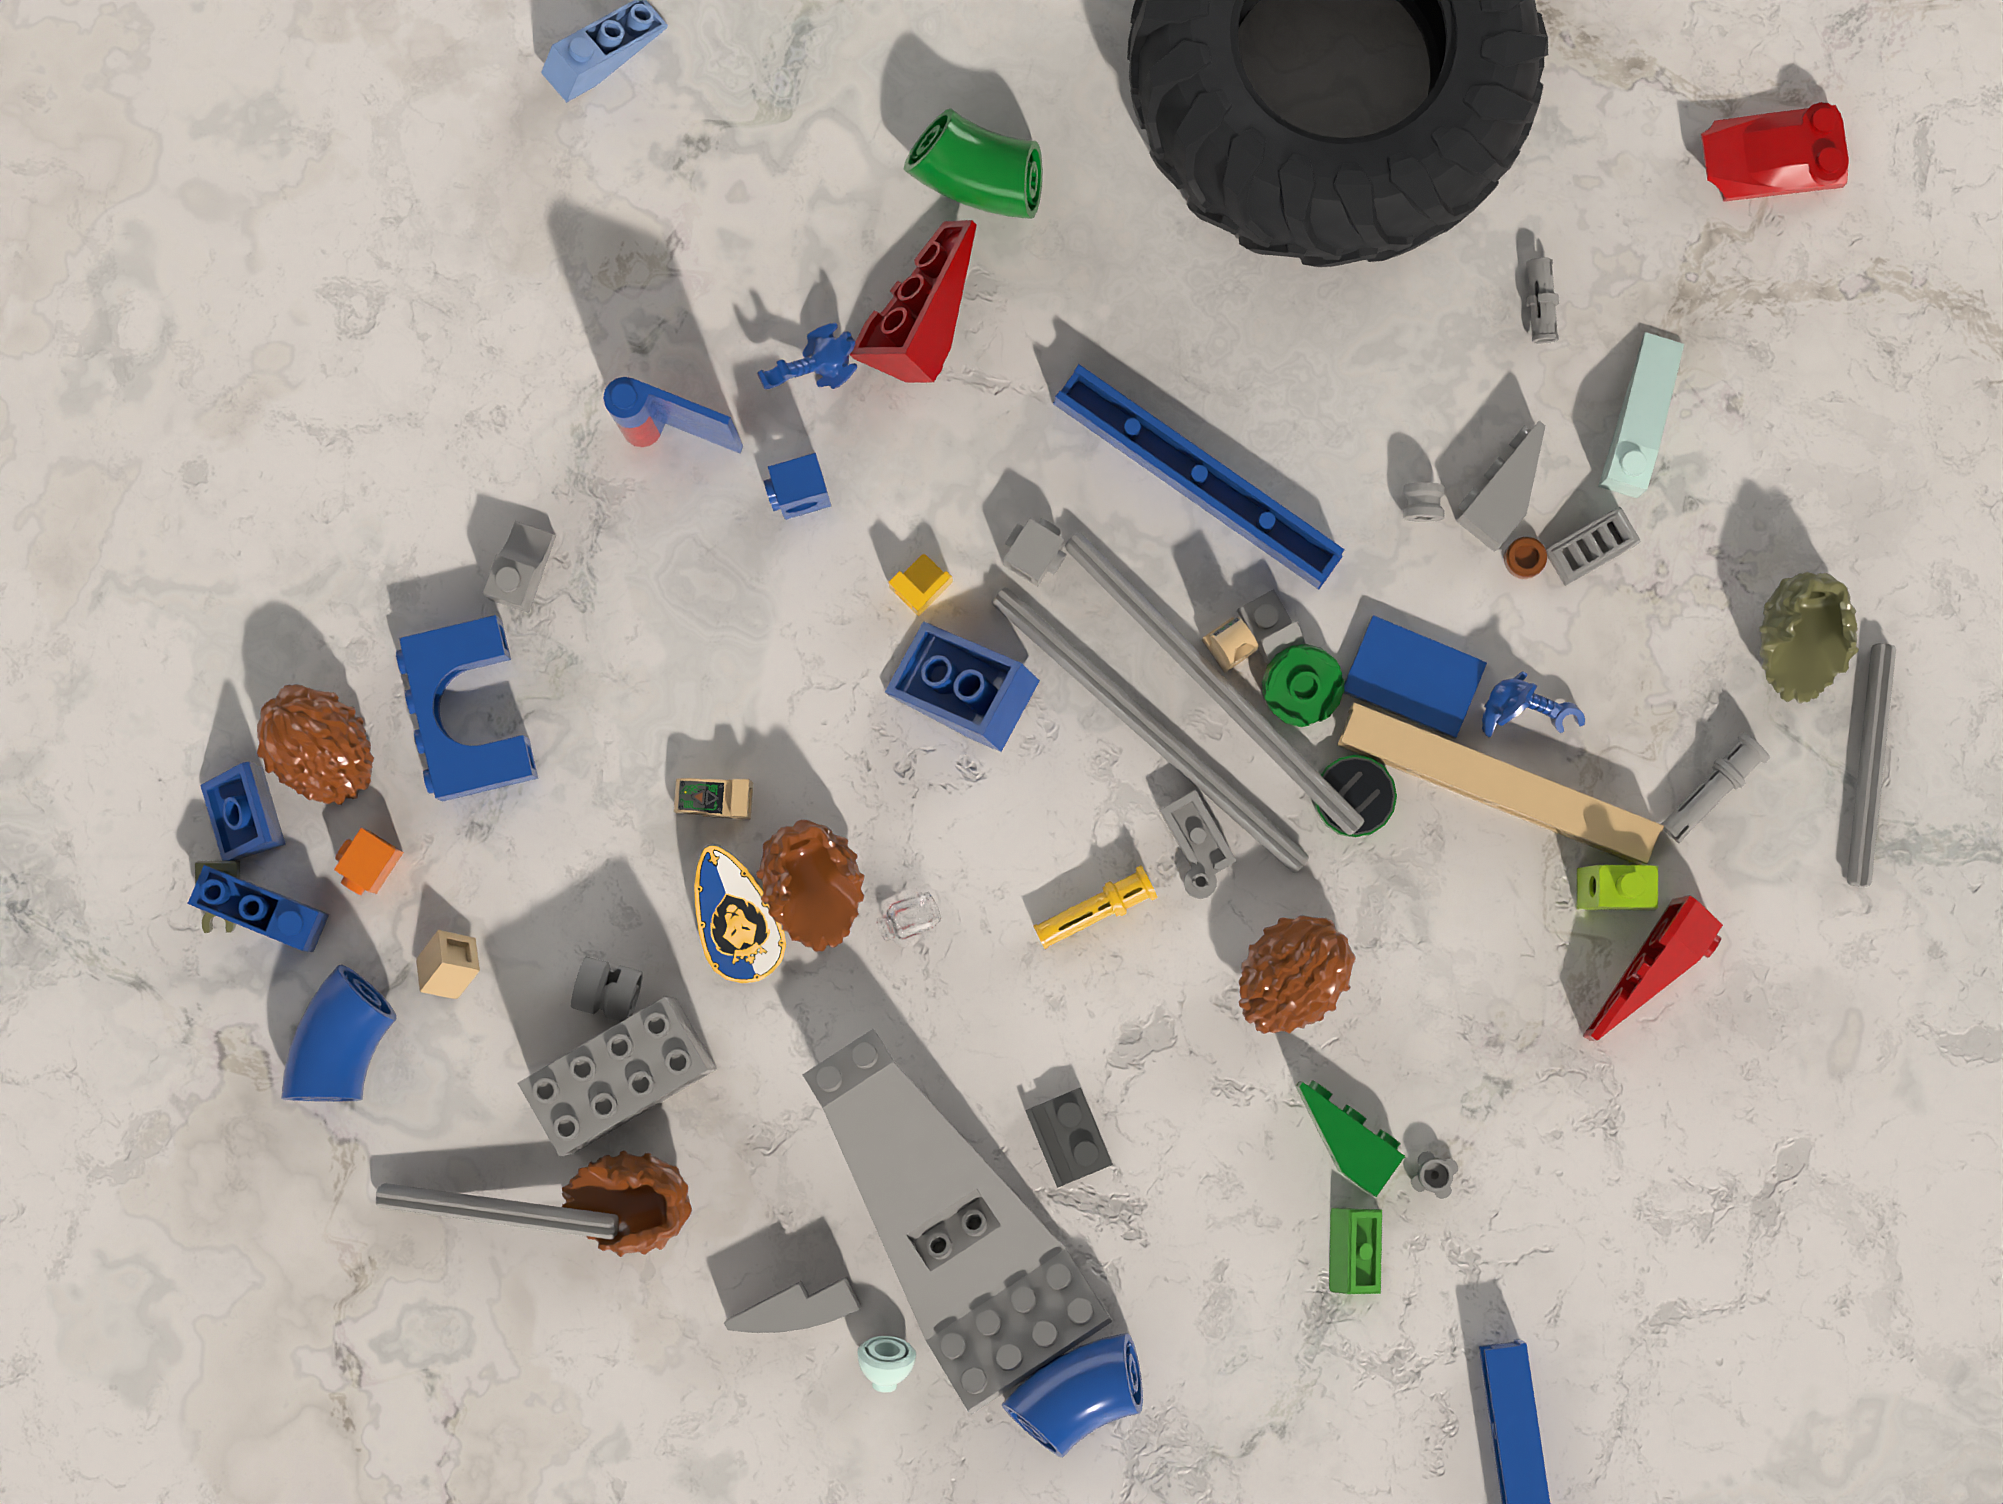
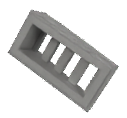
(1623, 528)

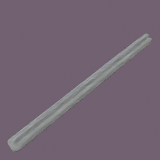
(1214, 684)
(1150, 730)

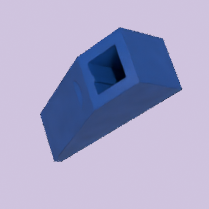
(258, 909)

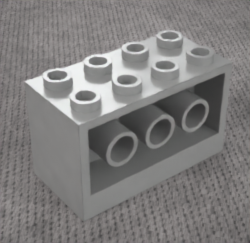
(617, 1076)

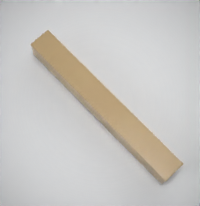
(1499, 785)

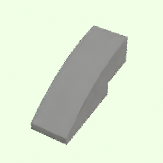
(796, 1309)

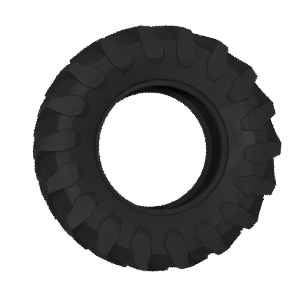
(1325, 194)

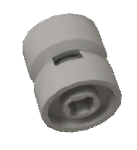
(606, 989)

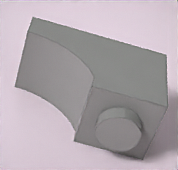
(519, 567)

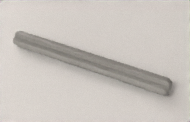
(1871, 765)
(497, 1211)

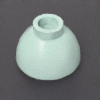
(886, 1361)

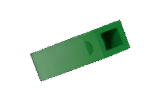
(1355, 1150)

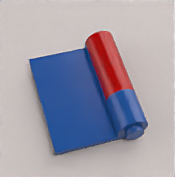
(644, 411)

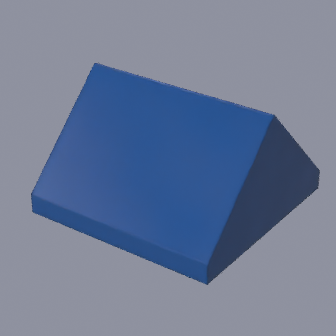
(242, 812)

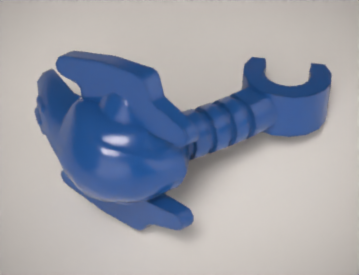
(828, 359)
(1514, 696)

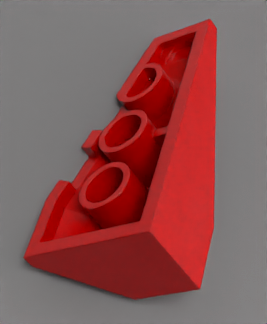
(920, 321)
(1673, 946)

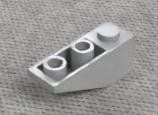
(1506, 497)

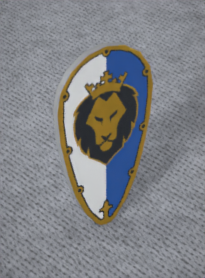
(732, 919)

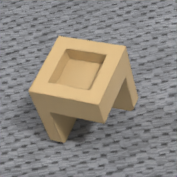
(447, 964)

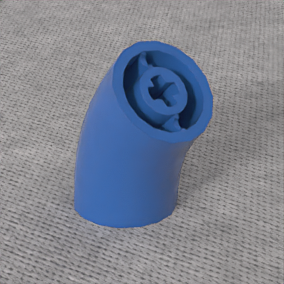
(336, 1040)
(1079, 1393)

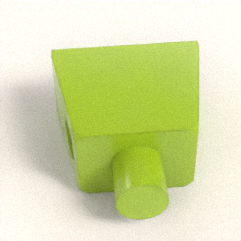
(1618, 887)

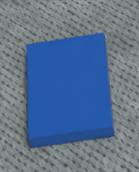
(1414, 677)

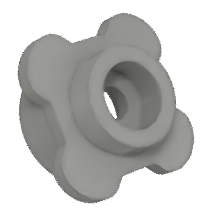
(1445, 1170)

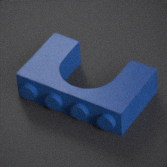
(431, 664)

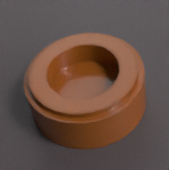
(1525, 557)

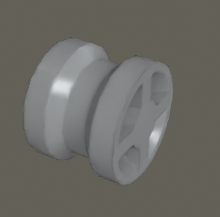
(1423, 501)

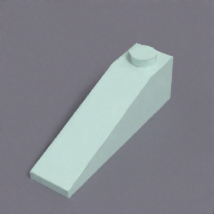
(1642, 417)

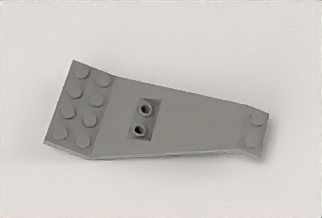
(997, 1294)

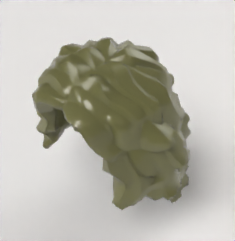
(1807, 635)

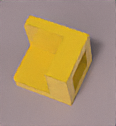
(920, 584)

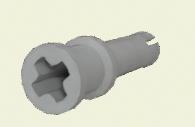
(1727, 774)

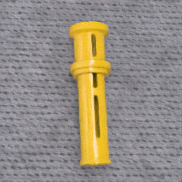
(1114, 899)

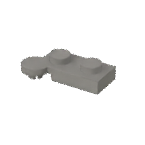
(1199, 842)

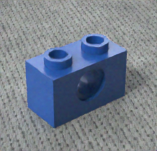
(797, 487)

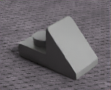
(1270, 625)

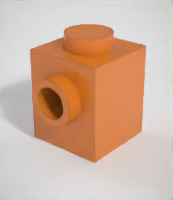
(366, 862)

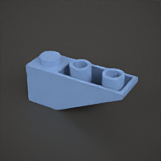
(600, 48)

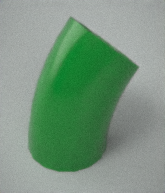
(978, 166)

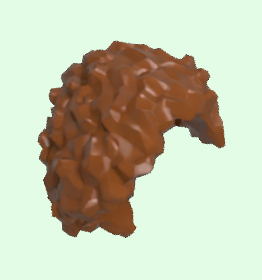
(315, 744)
(811, 884)
(1294, 974)
(639, 1190)

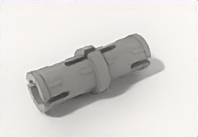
(1542, 300)

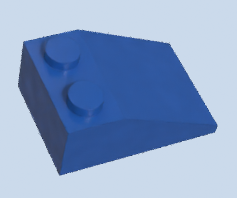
(963, 685)

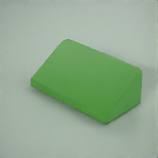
(1355, 1251)

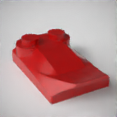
(1777, 153)

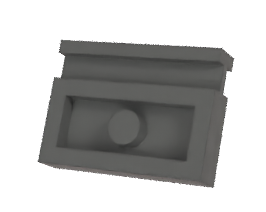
(1069, 1137)

